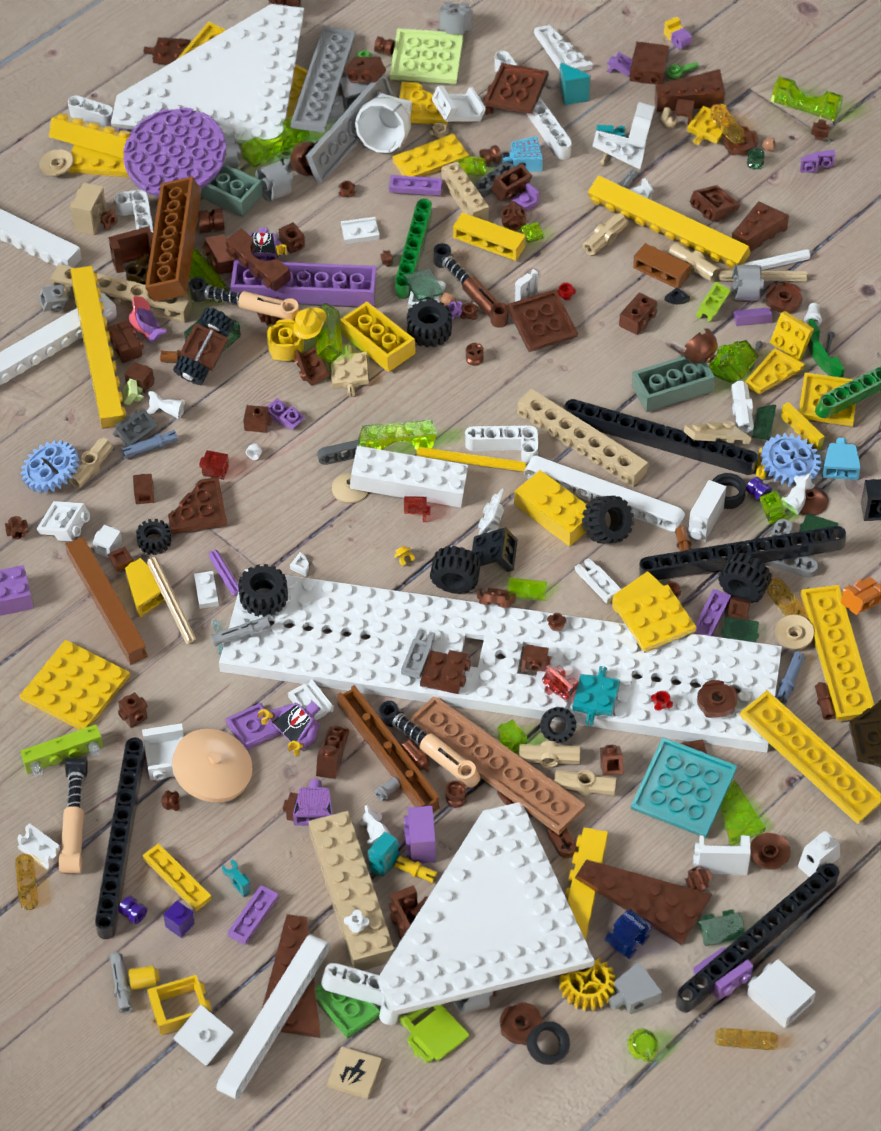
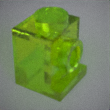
(773, 507)
(511, 735)

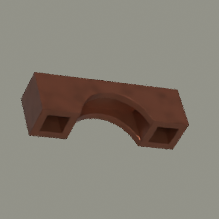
(272, 273)

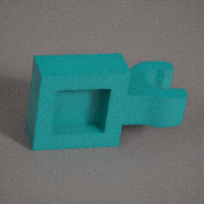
(620, 130)
(238, 880)

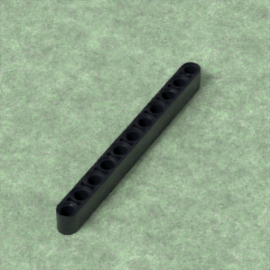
(664, 437)
(769, 545)
(120, 844)
(761, 928)

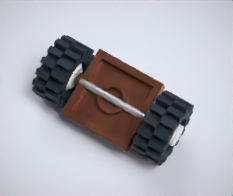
(203, 346)

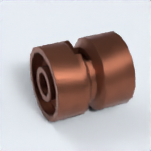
(211, 220)

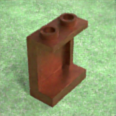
(649, 63)
(130, 246)

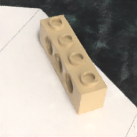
(464, 191)

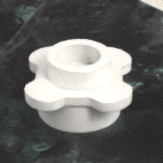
(359, 926)

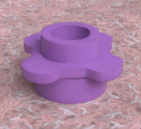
(455, 309)

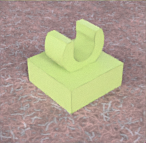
(131, 392)

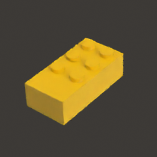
(377, 336)
(552, 507)

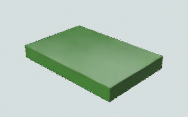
(346, 1012)

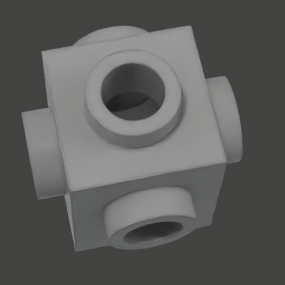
(53, 297)

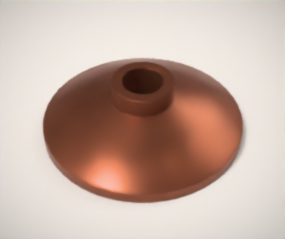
(815, 501)
(772, 844)

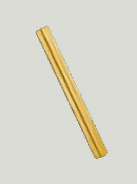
(472, 459)

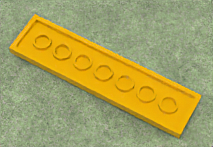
(837, 652)
(812, 756)

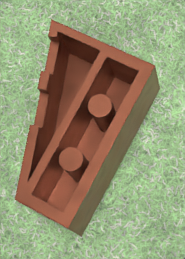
(759, 225)

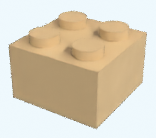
(88, 208)

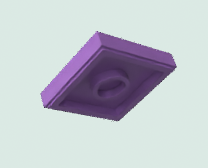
(249, 729)

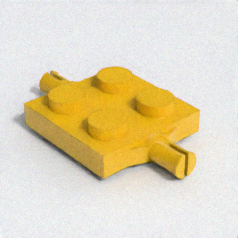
(705, 128)

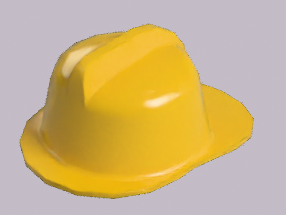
(309, 322)

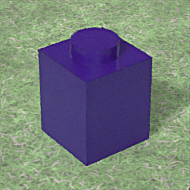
(179, 919)

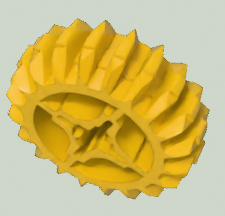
(594, 992)

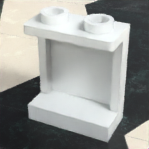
(459, 106)
(159, 749)
(723, 859)

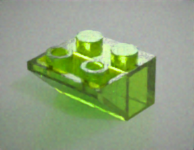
(733, 361)

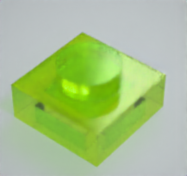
(533, 232)

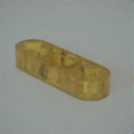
(725, 116)
(785, 593)
(22, 889)
(746, 1039)

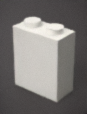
(706, 510)
(780, 993)

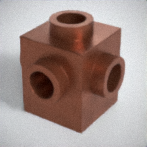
(513, 216)
(132, 709)

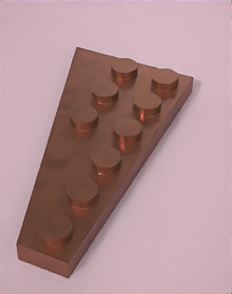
(664, 905)
(304, 1017)

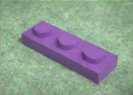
(415, 185)
(712, 613)
(253, 915)

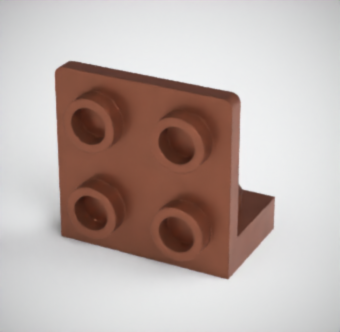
(401, 906)

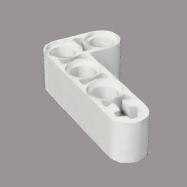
(640, 125)
(134, 203)
(503, 439)
(357, 985)

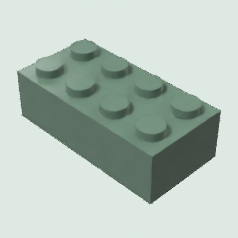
(233, 190)
(671, 382)

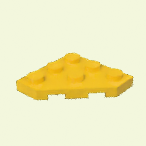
(423, 108)

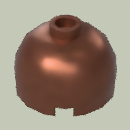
(298, 158)
(701, 348)

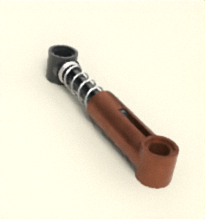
(472, 286)

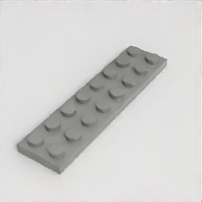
(342, 135)

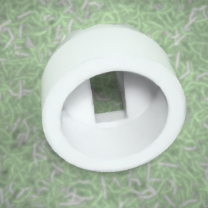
(254, 451)

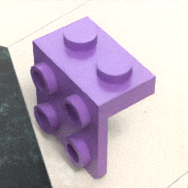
(732, 980)

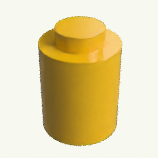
(143, 977)

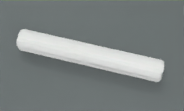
(781, 259)

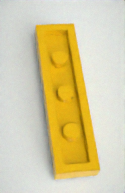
(177, 877)

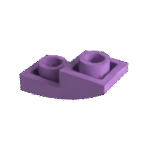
(818, 159)
(285, 415)

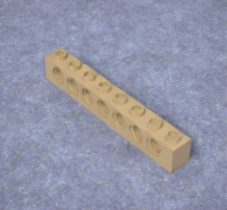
(122, 292)
(582, 437)

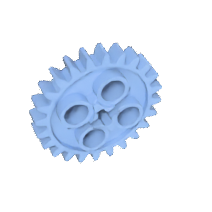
(60, 457)
(789, 457)

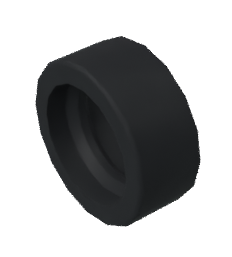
(734, 481)
(562, 1036)

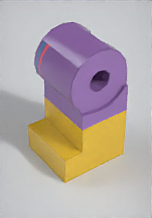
(676, 33)

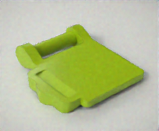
(433, 1035)

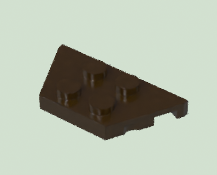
(867, 735)

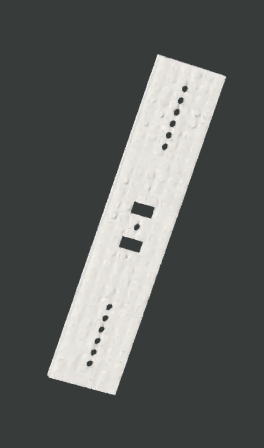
(495, 686)

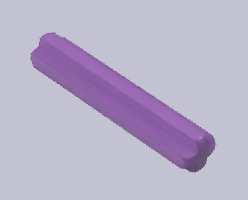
(224, 572)

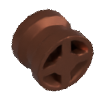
(474, 354)

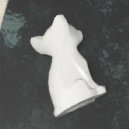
(170, 406)
(796, 499)
(374, 827)

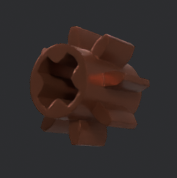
(820, 129)
(16, 527)
(698, 878)

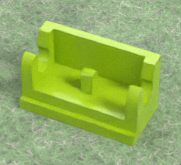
(713, 301)

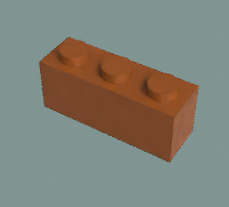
(661, 266)

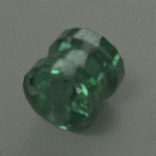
(755, 158)

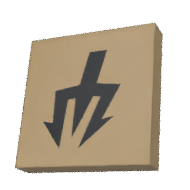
(354, 1072)

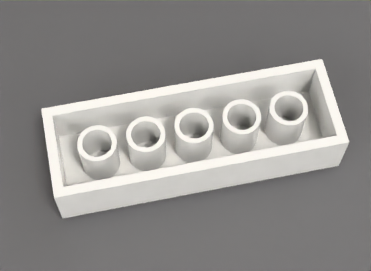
(408, 476)

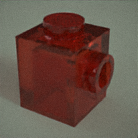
(214, 464)

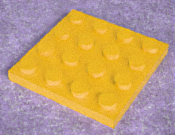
(75, 685)

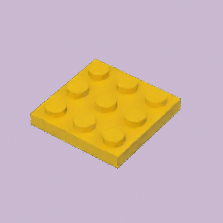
(813, 388)
(656, 618)

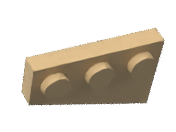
(712, 430)

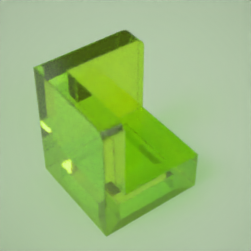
(473, 165)

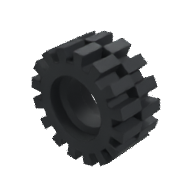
(153, 528)
(569, 718)

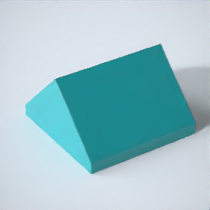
(573, 85)

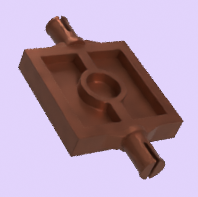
(167, 49)

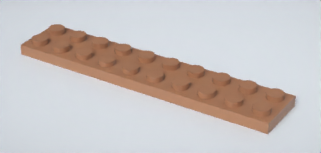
(500, 766)

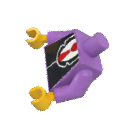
(267, 246)
(295, 724)

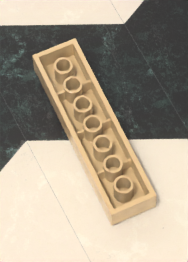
(351, 889)

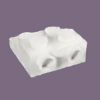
(64, 520)

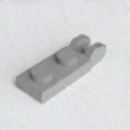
(417, 655)

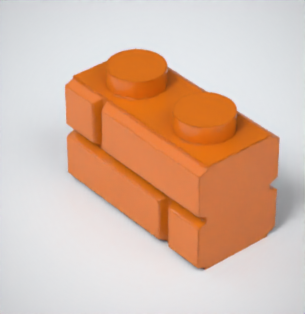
(862, 595)

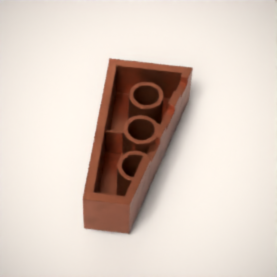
(703, 89)

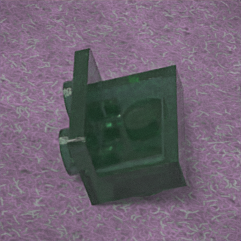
(721, 928)

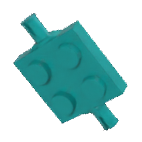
(596, 695)

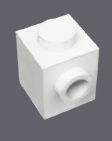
(107, 540)

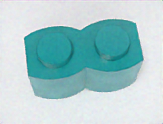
(383, 854)

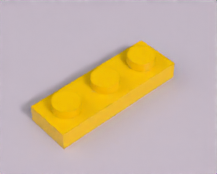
(802, 426)

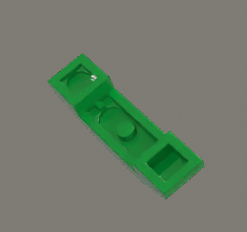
(829, 365)

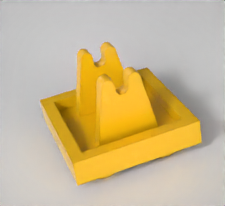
(791, 335)

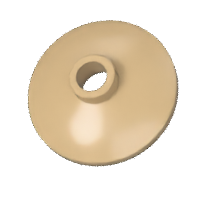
(56, 162)
(342, 491)
(794, 625)

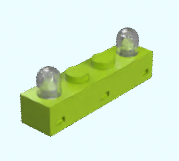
(56, 750)

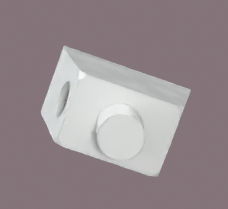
(820, 851)

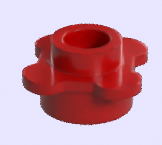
(566, 291)
(661, 696)

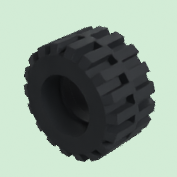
(433, 313)
(595, 519)
(455, 569)
(745, 577)
(260, 578)

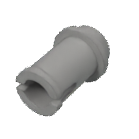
(382, 792)

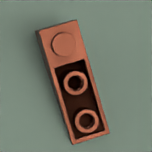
(331, 752)

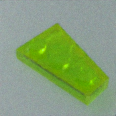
(739, 815)

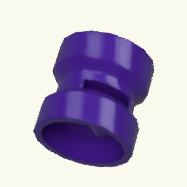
(757, 488)
(130, 908)

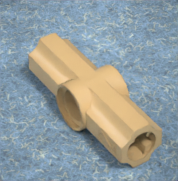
(605, 234)
(697, 262)
(91, 462)
(550, 754)
(595, 783)

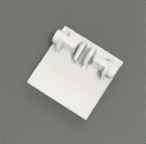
(493, 513)

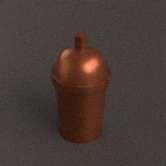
(418, 757)

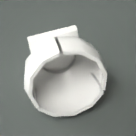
(384, 123)

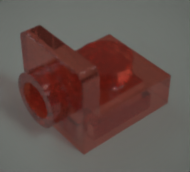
(417, 505)

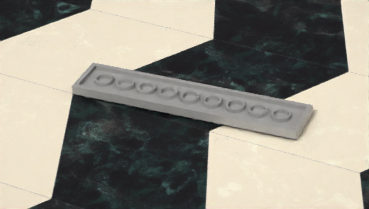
(323, 79)

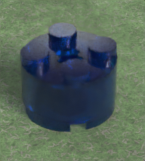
(628, 933)

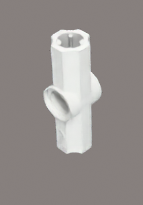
(742, 406)

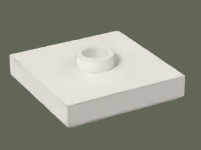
(203, 1035)

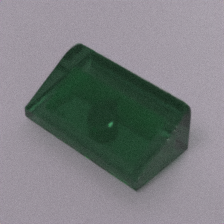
(764, 422)

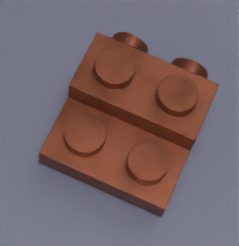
(713, 203)
(445, 671)

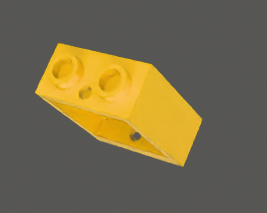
(171, 990)

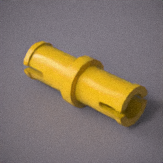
(416, 869)

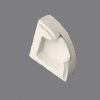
(300, 565)

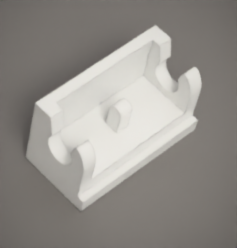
(39, 846)

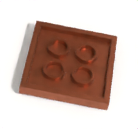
(516, 88)
(542, 320)

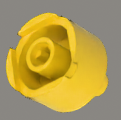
(283, 341)

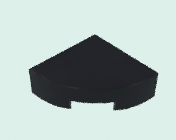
(677, 297)

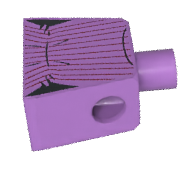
(312, 803)

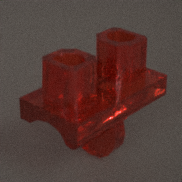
(558, 684)

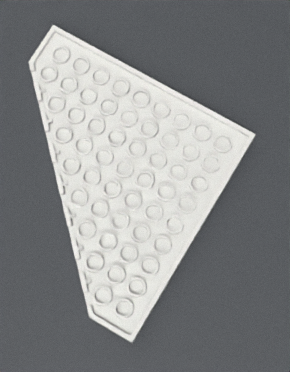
(234, 78)
(487, 922)

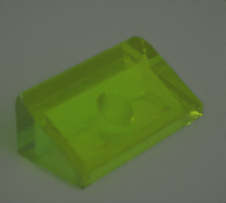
(527, 588)

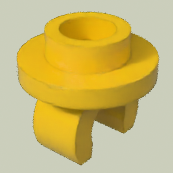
(403, 552)

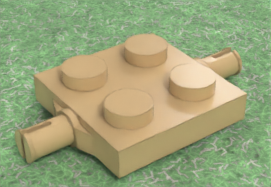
(350, 370)

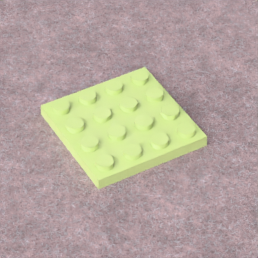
(426, 56)

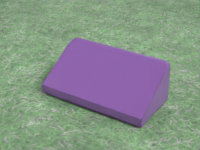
(752, 316)

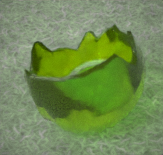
(643, 1044)

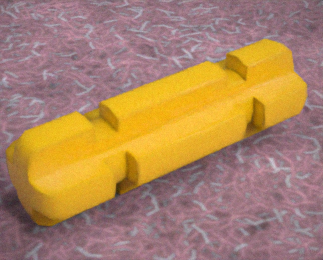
(760, 468)

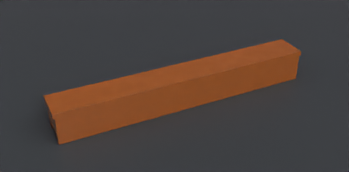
(106, 600)
(387, 749)

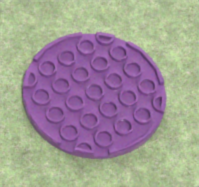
(174, 147)

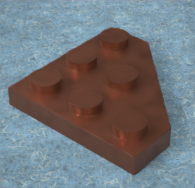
(200, 508)

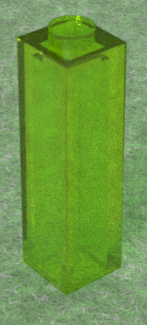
(203, 269)
(329, 338)

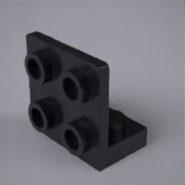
(496, 547)

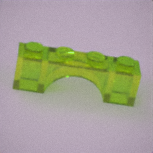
(788, 94)
(259, 151)
(379, 436)

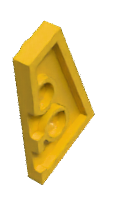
(773, 370)

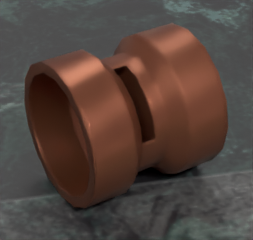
(384, 46)
(491, 154)
(455, 793)

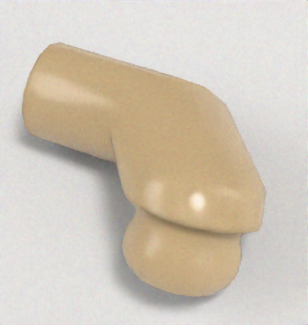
(666, 119)

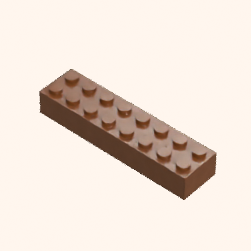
(173, 239)

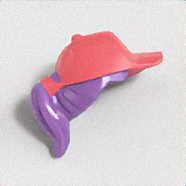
(144, 321)

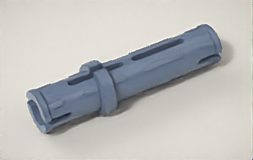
(149, 444)
(787, 684)

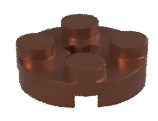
(750, 141)
(788, 289)
(497, 596)
(716, 708)
(519, 1012)

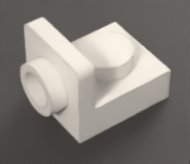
(644, 190)

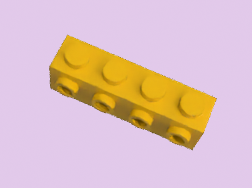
(489, 236)

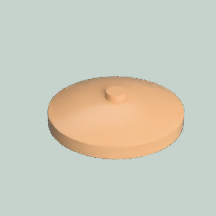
(212, 765)

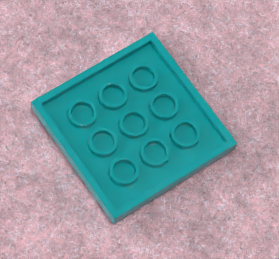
(684, 787)

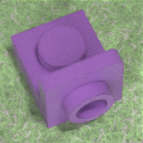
(621, 63)
(529, 198)

